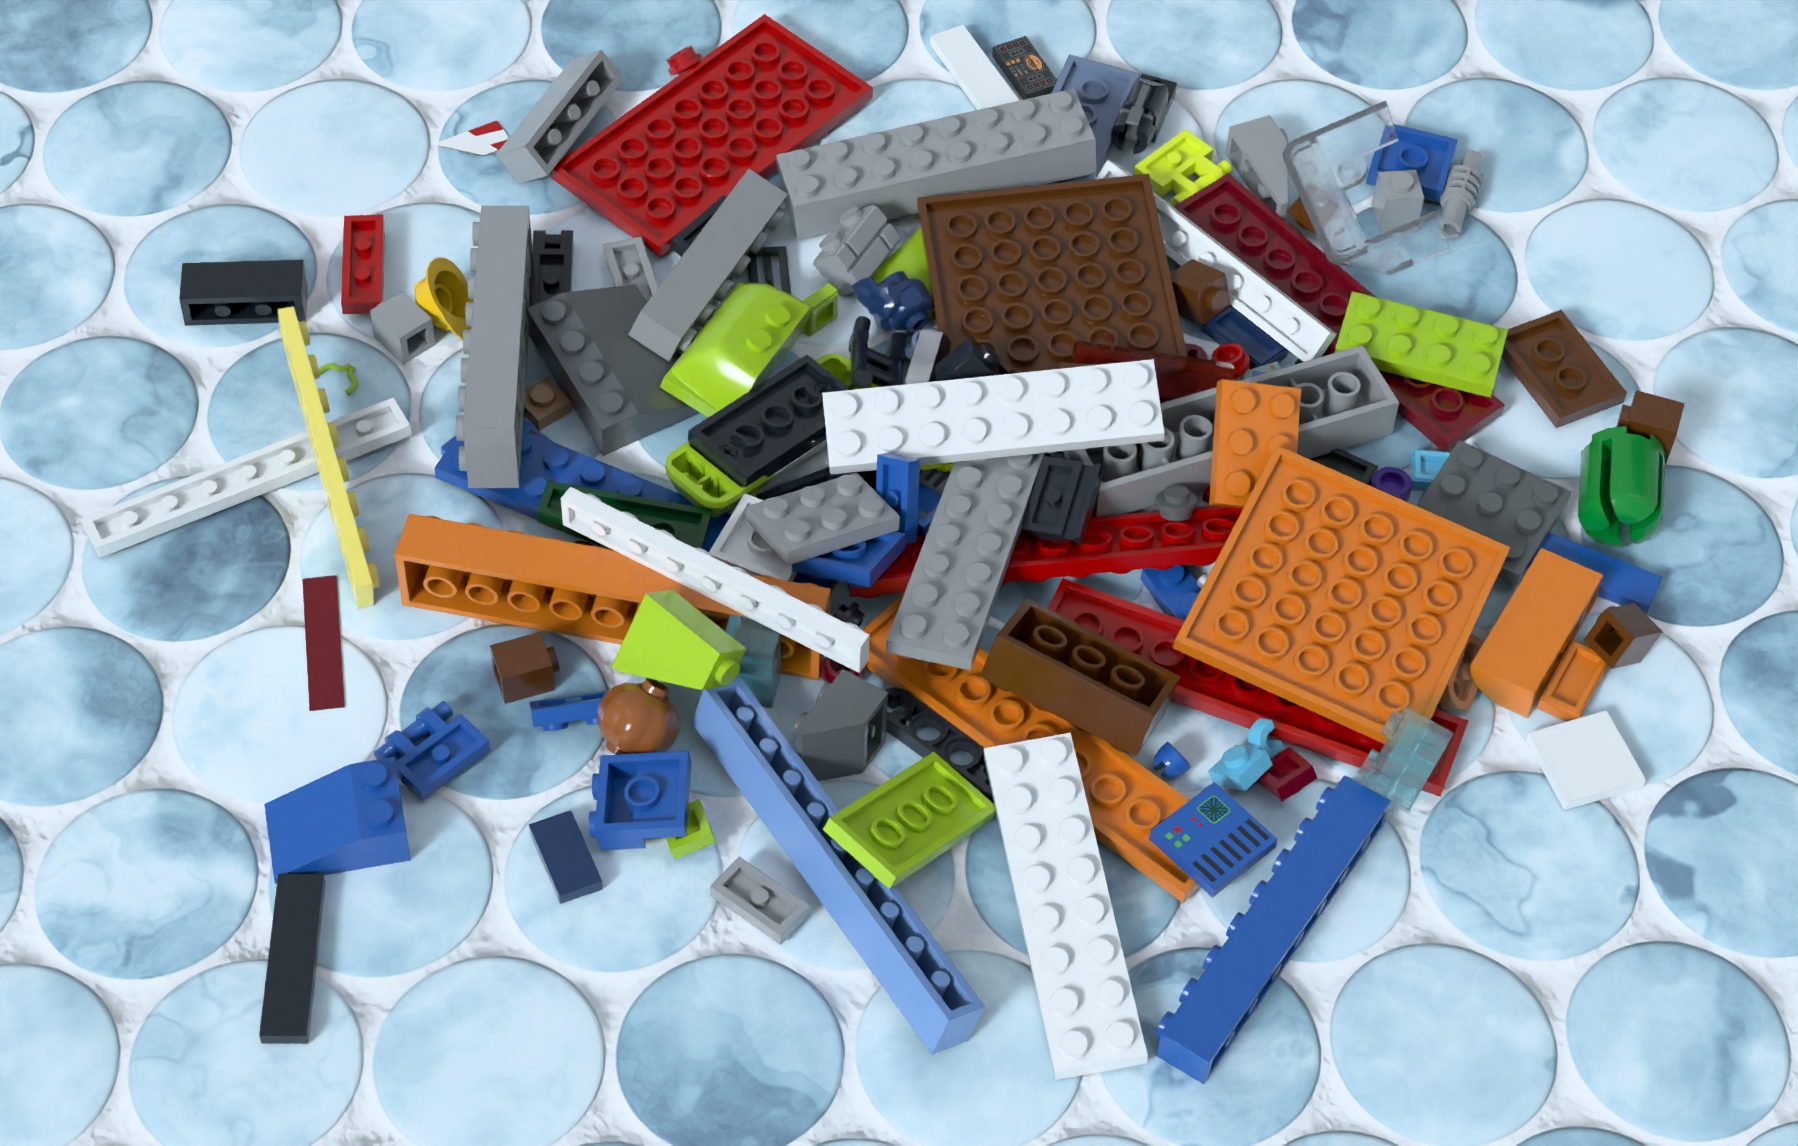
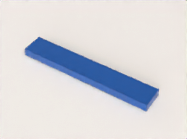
(1620, 582)

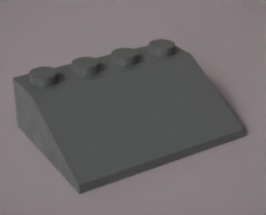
(604, 369)

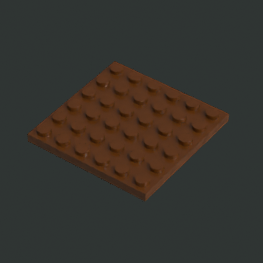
(1051, 269)

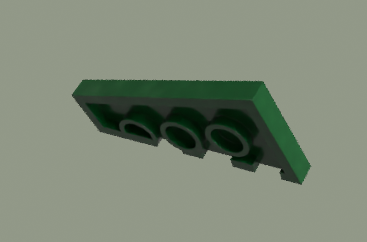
(683, 521)

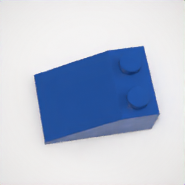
(339, 822)

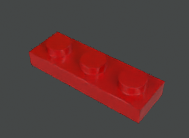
(362, 263)

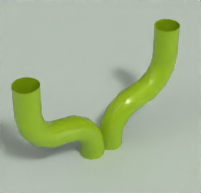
(351, 369)

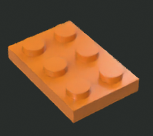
(1246, 431)

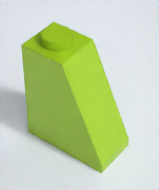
(678, 645)

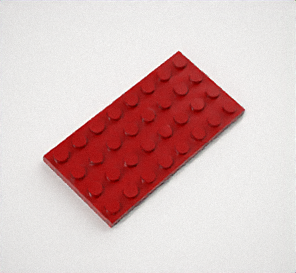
(707, 128)

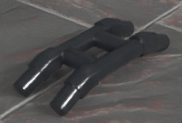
(870, 365)

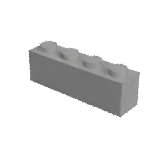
(559, 117)

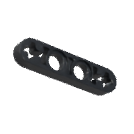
(949, 741)

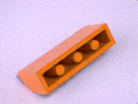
(1534, 631)

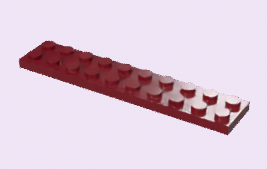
(1324, 289)

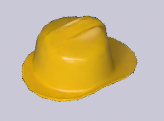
(444, 296)

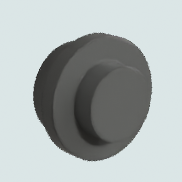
(1176, 503)

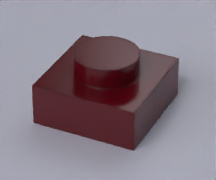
(1287, 774)

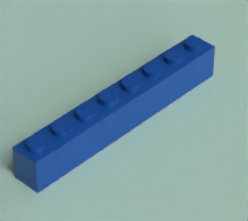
(1271, 929)

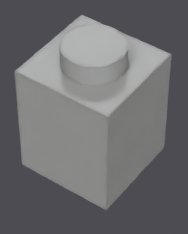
(1396, 199)
(402, 327)

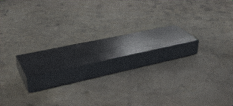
(292, 959)

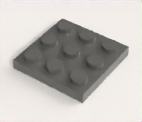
(1497, 503)

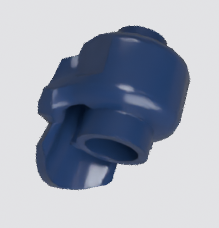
(896, 301)

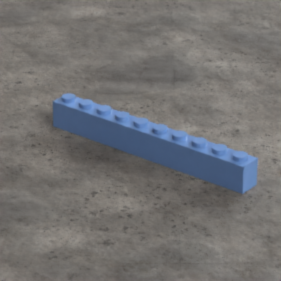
(871, 916)

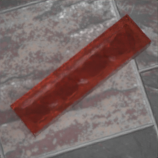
(1175, 374)

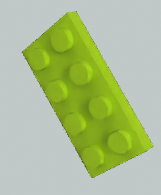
(1424, 343)
(910, 819)

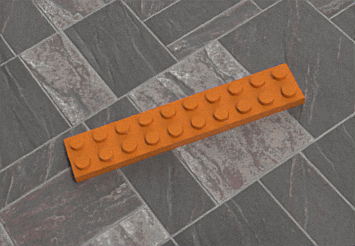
(1119, 791)

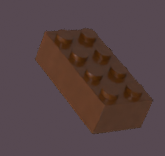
(1080, 677)

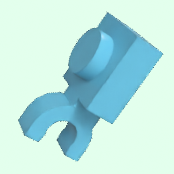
(1245, 764)

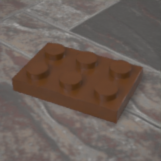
(1560, 369)

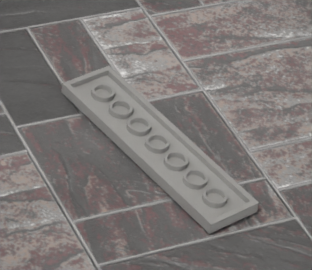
(964, 560)

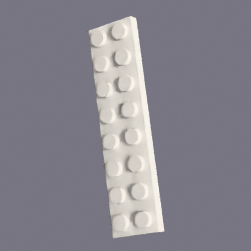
(994, 415)
(1064, 907)

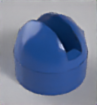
(1175, 762)

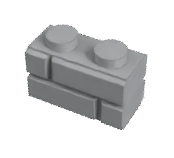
(856, 248)

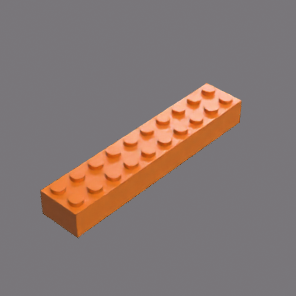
(554, 584)

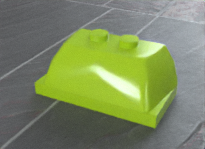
(737, 347)

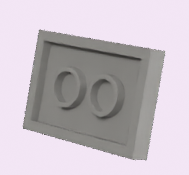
(822, 518)

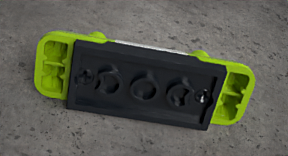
(758, 435)

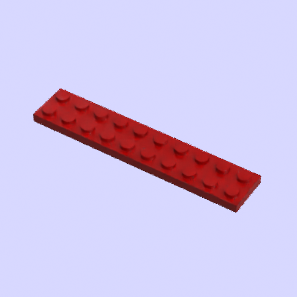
(1110, 545)
(1224, 695)

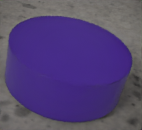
(1393, 481)

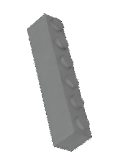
(708, 265)

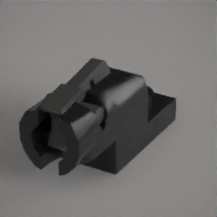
(1143, 112)

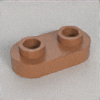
(1461, 687)

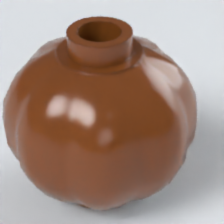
(638, 718)

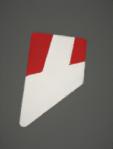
(479, 140)

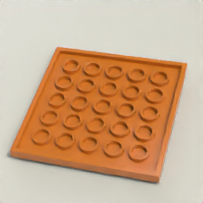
(1341, 596)

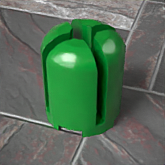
(1621, 487)

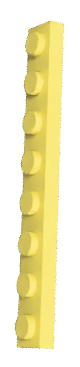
(332, 470)

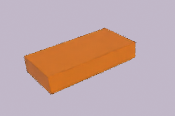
(1573, 682)

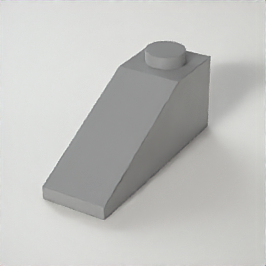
(1258, 158)

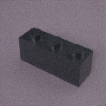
(242, 291)

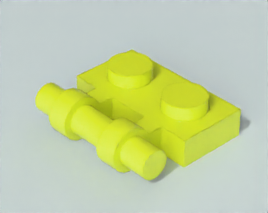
(1178, 160)

